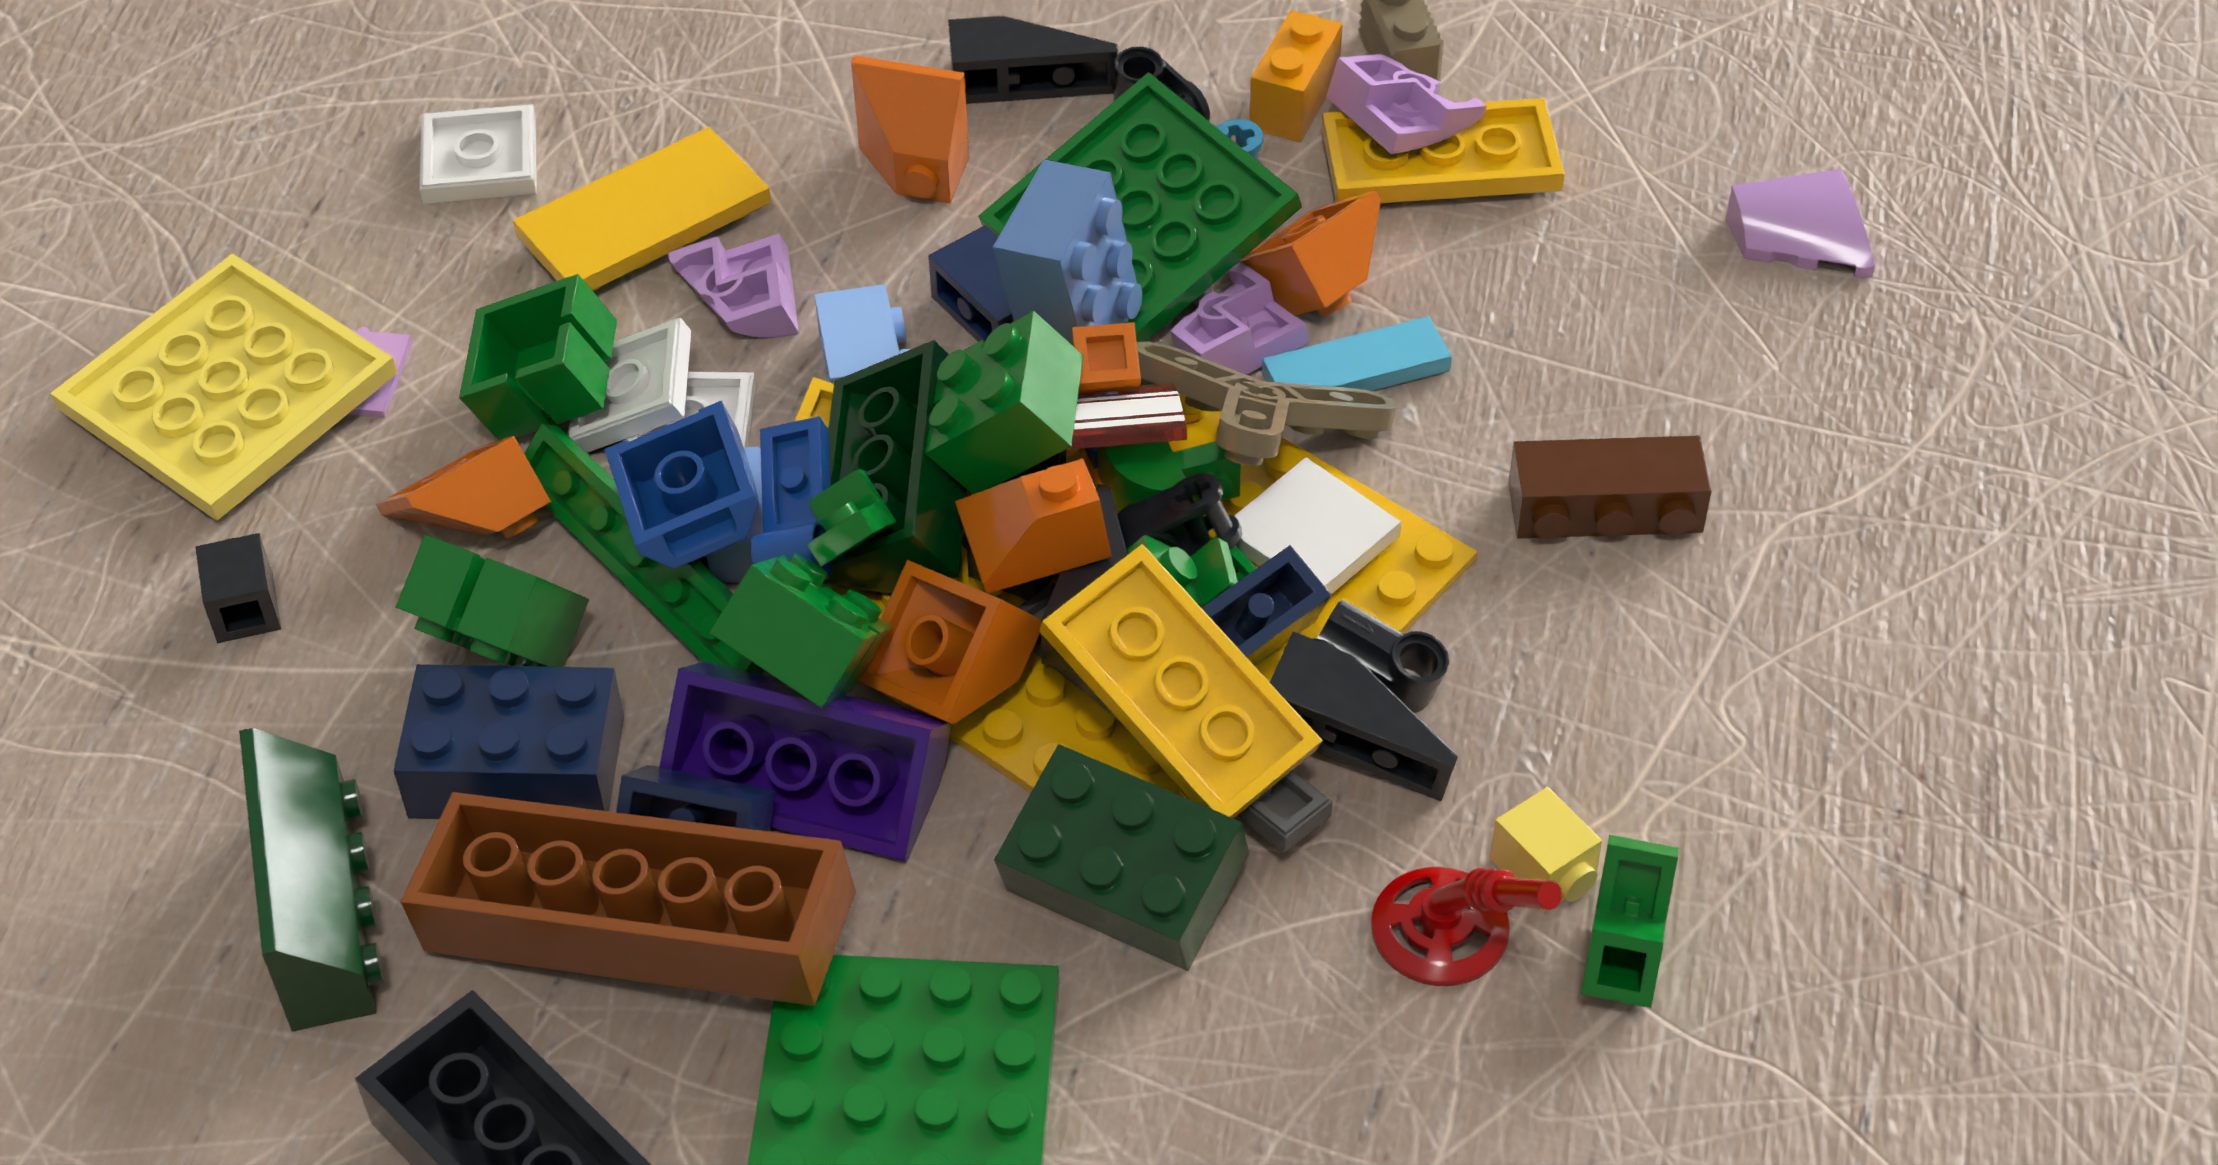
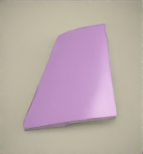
(1398, 104)
(1800, 222)
(743, 285)
(1240, 324)

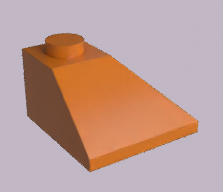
(912, 125)
(1320, 255)
(475, 494)
(1035, 526)
(949, 645)

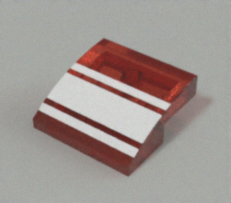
(1129, 417)

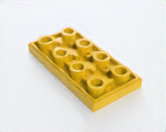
(643, 210)

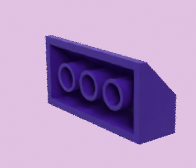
(837, 769)

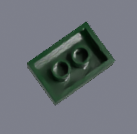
(1123, 856)

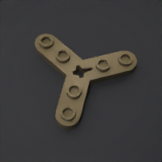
(1258, 409)

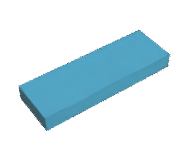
(1365, 359)

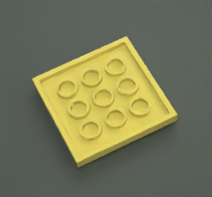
(224, 385)

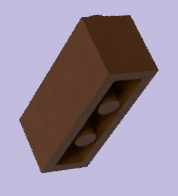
(1609, 487)

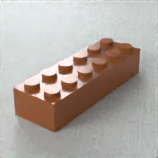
(631, 897)

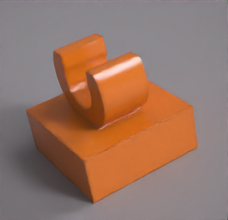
(1108, 357)

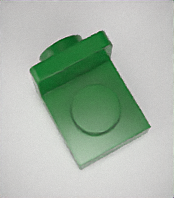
(849, 514)
(1200, 575)

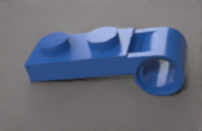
(792, 473)

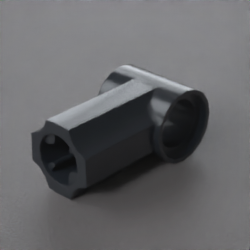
(1389, 653)

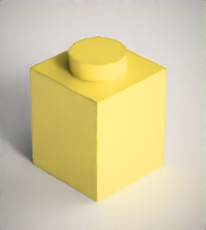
(1547, 843)

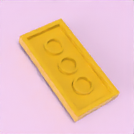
(1499, 155)
(1180, 685)

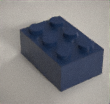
(509, 736)

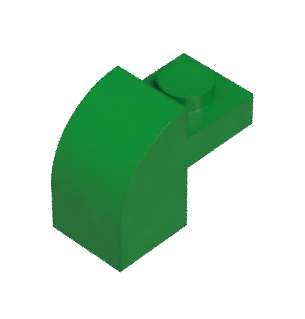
(1150, 468)
(1630, 921)

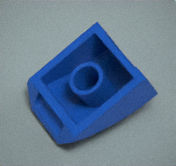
(686, 487)

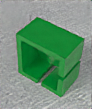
(538, 358)
(1004, 403)
(490, 606)
(802, 628)

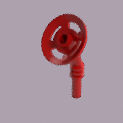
(1446, 924)

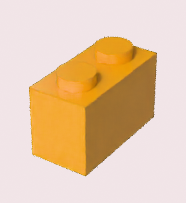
(1295, 75)

